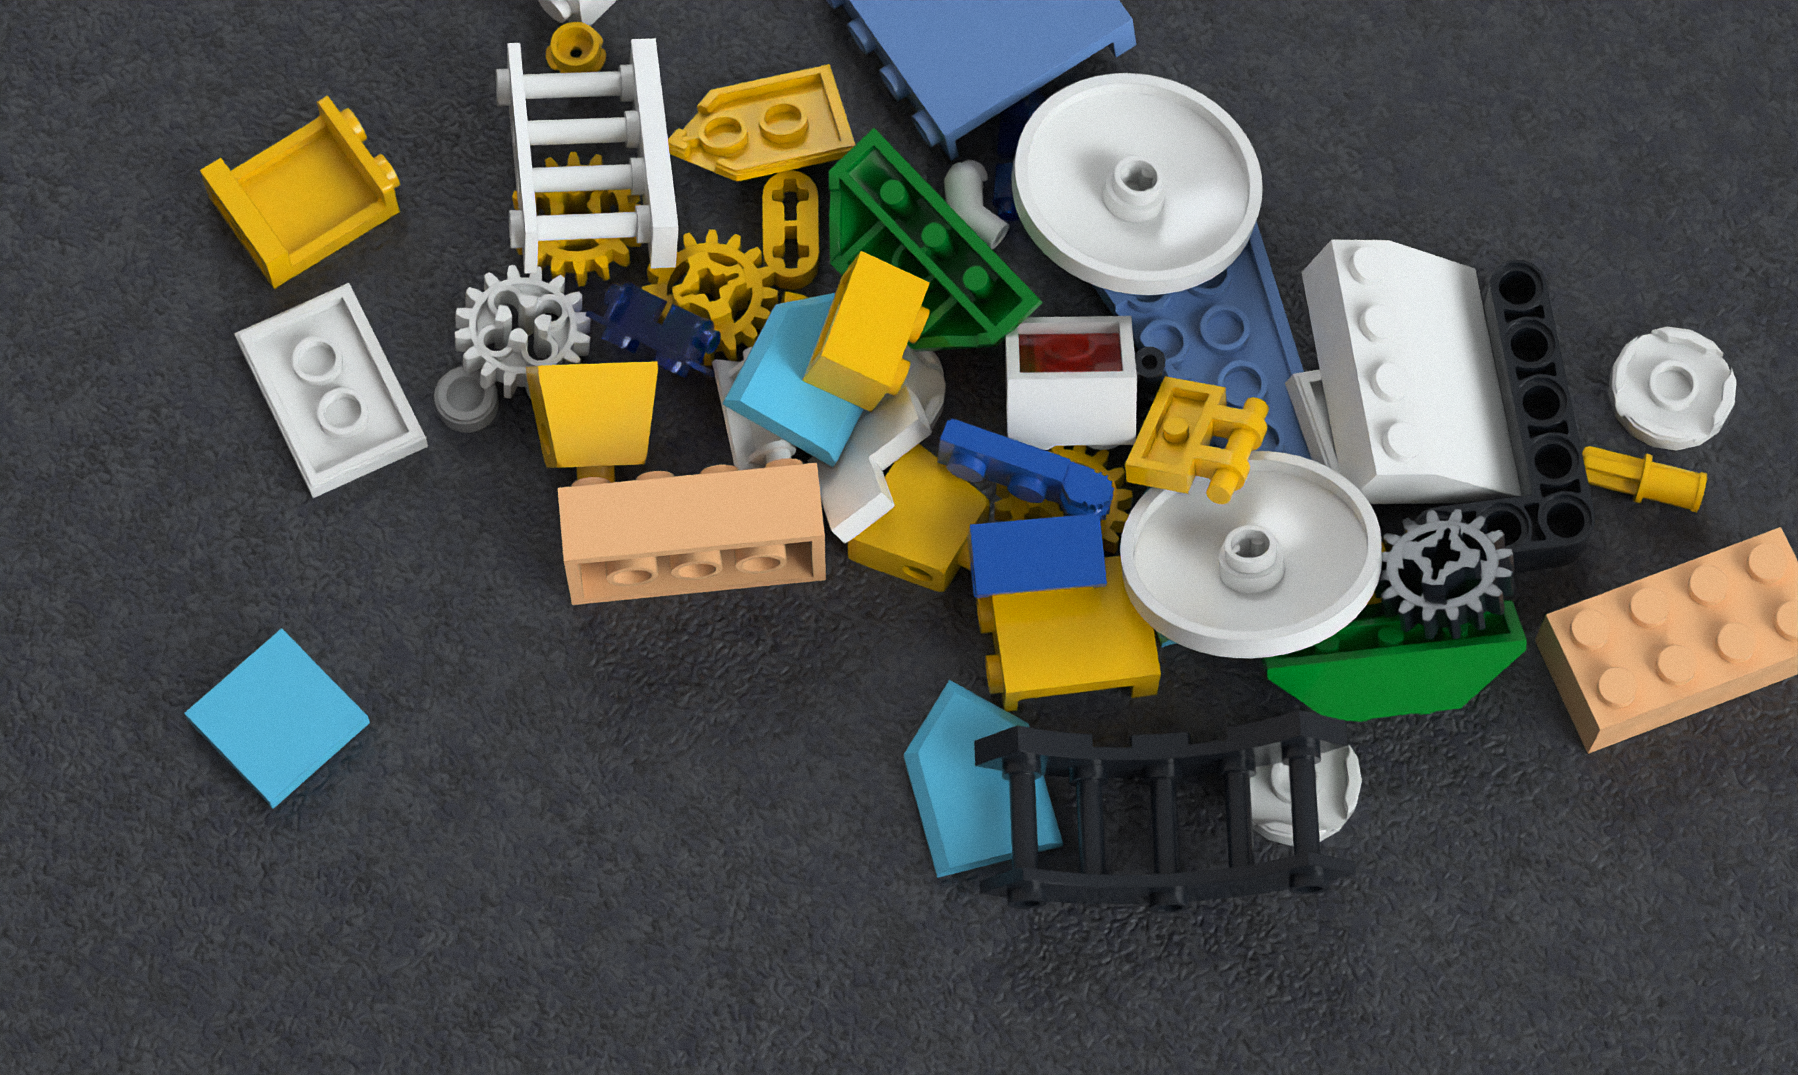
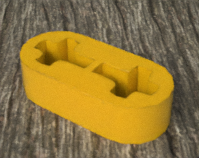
(803, 229)

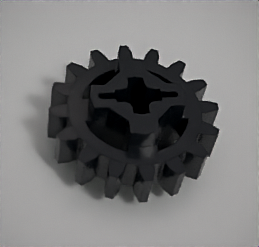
(1445, 574)

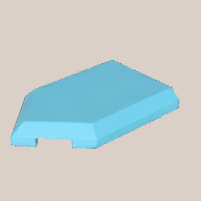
(772, 388)
(964, 804)

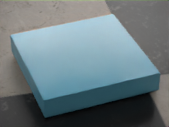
(277, 718)

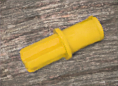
(1644, 478)

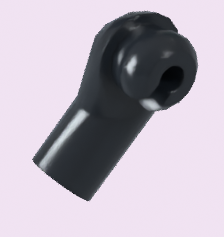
(1150, 375)

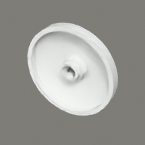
(1136, 184)
(1259, 574)

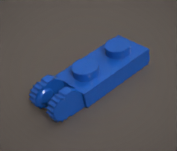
(1024, 469)

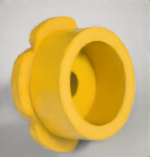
(576, 37)

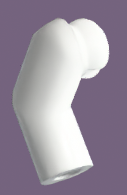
(965, 197)

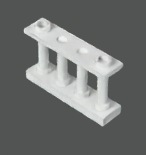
(641, 129)

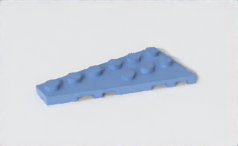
(1226, 336)

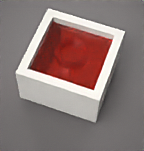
(1071, 382)

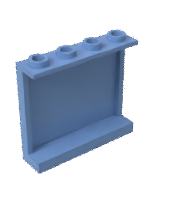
(979, 56)

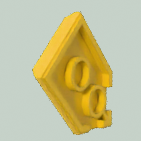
(767, 126)

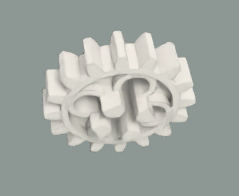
(533, 298)

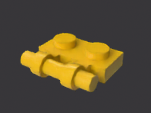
(1178, 436)

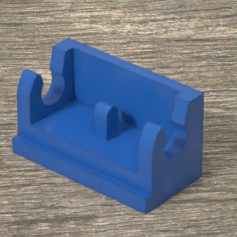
(1036, 555)

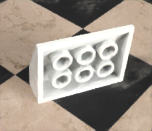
(1408, 375)

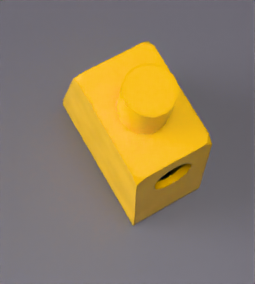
(593, 414)
(928, 526)

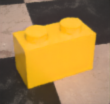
(867, 332)

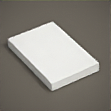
(331, 390)

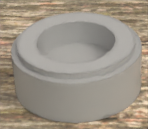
(463, 402)

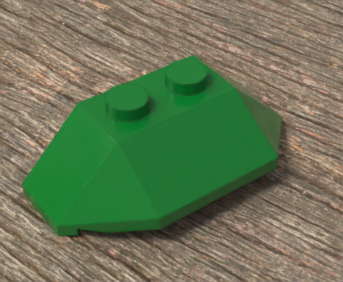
(900, 219)
(1385, 672)

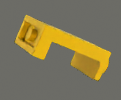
(305, 194)
(1068, 642)

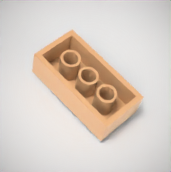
(692, 532)
(1676, 640)

